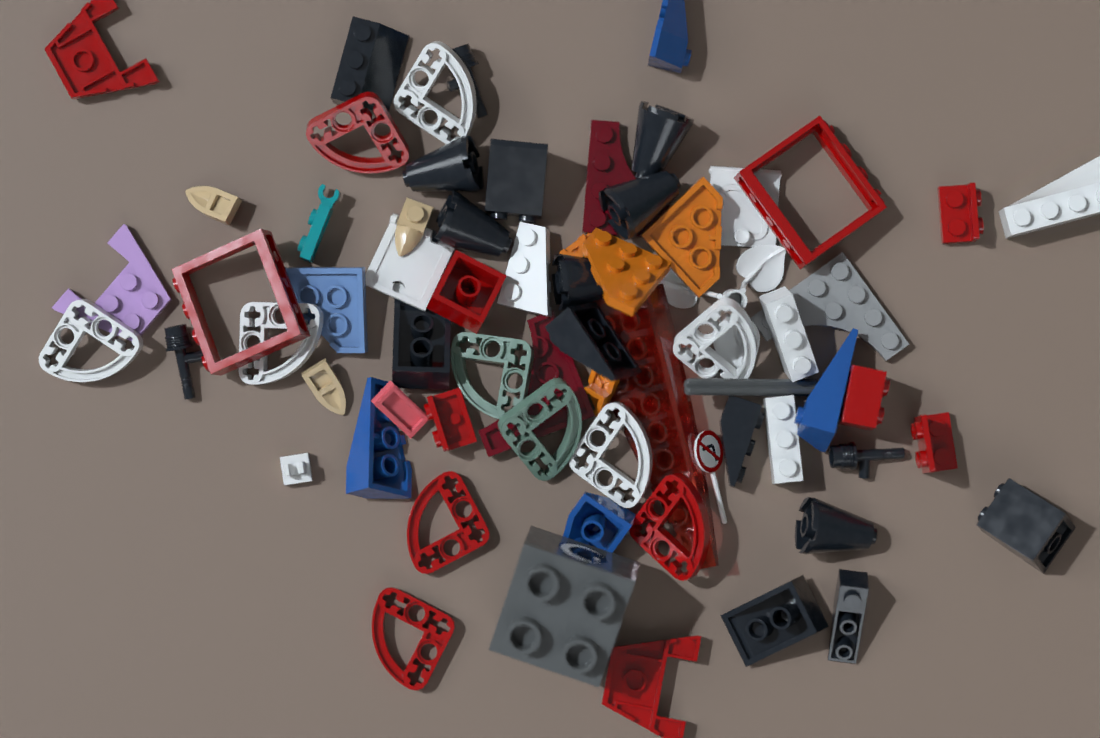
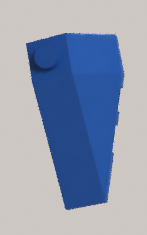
(670, 38)
(822, 408)
(376, 456)
(598, 522)

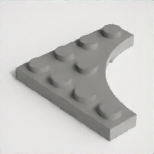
(841, 300)

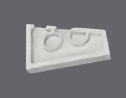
(527, 272)

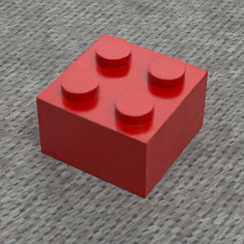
(466, 291)
(863, 398)

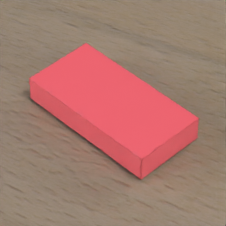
(400, 409)

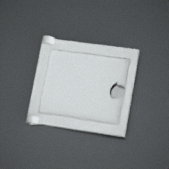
(739, 218)
(417, 270)

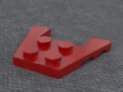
(85, 60)
(636, 681)

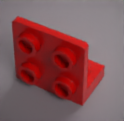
(934, 442)

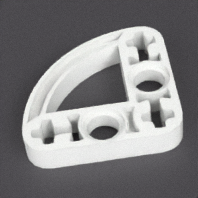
(419, 93)
(266, 321)
(80, 327)
(700, 342)
(597, 463)

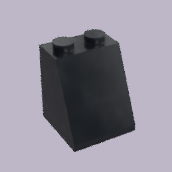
(516, 180)
(1026, 525)

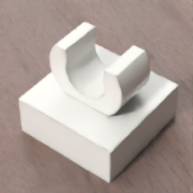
(296, 469)

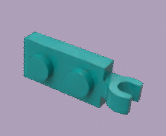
(318, 220)

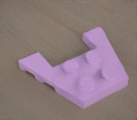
(134, 295)

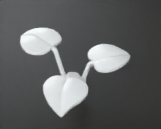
(761, 268)

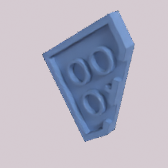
(342, 299)

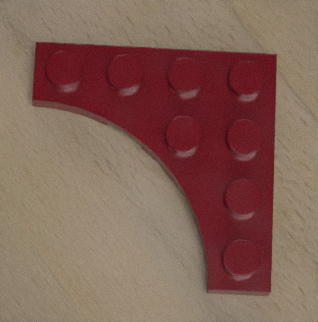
(605, 169)
(547, 364)

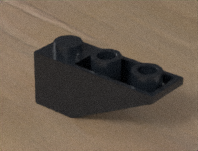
(736, 430)
(848, 615)

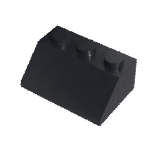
(370, 62)

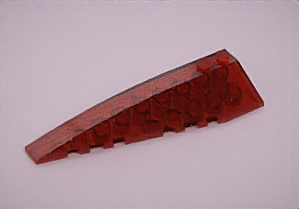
(662, 406)

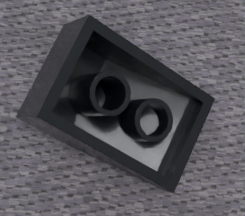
(591, 340)
(420, 348)
(774, 620)

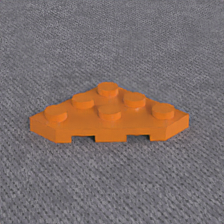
(691, 236)
(623, 270)

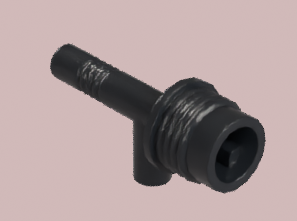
(468, 58)
(178, 340)
(846, 456)

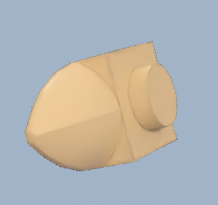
(214, 203)
(411, 225)
(326, 386)

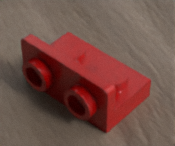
(959, 213)

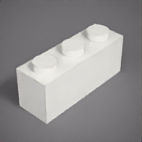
(788, 334)
(782, 439)

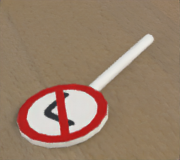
(709, 456)

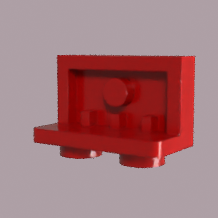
(451, 420)

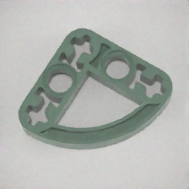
(505, 357)
(526, 423)

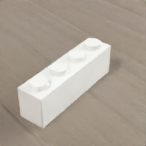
(1060, 202)

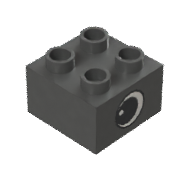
(564, 606)

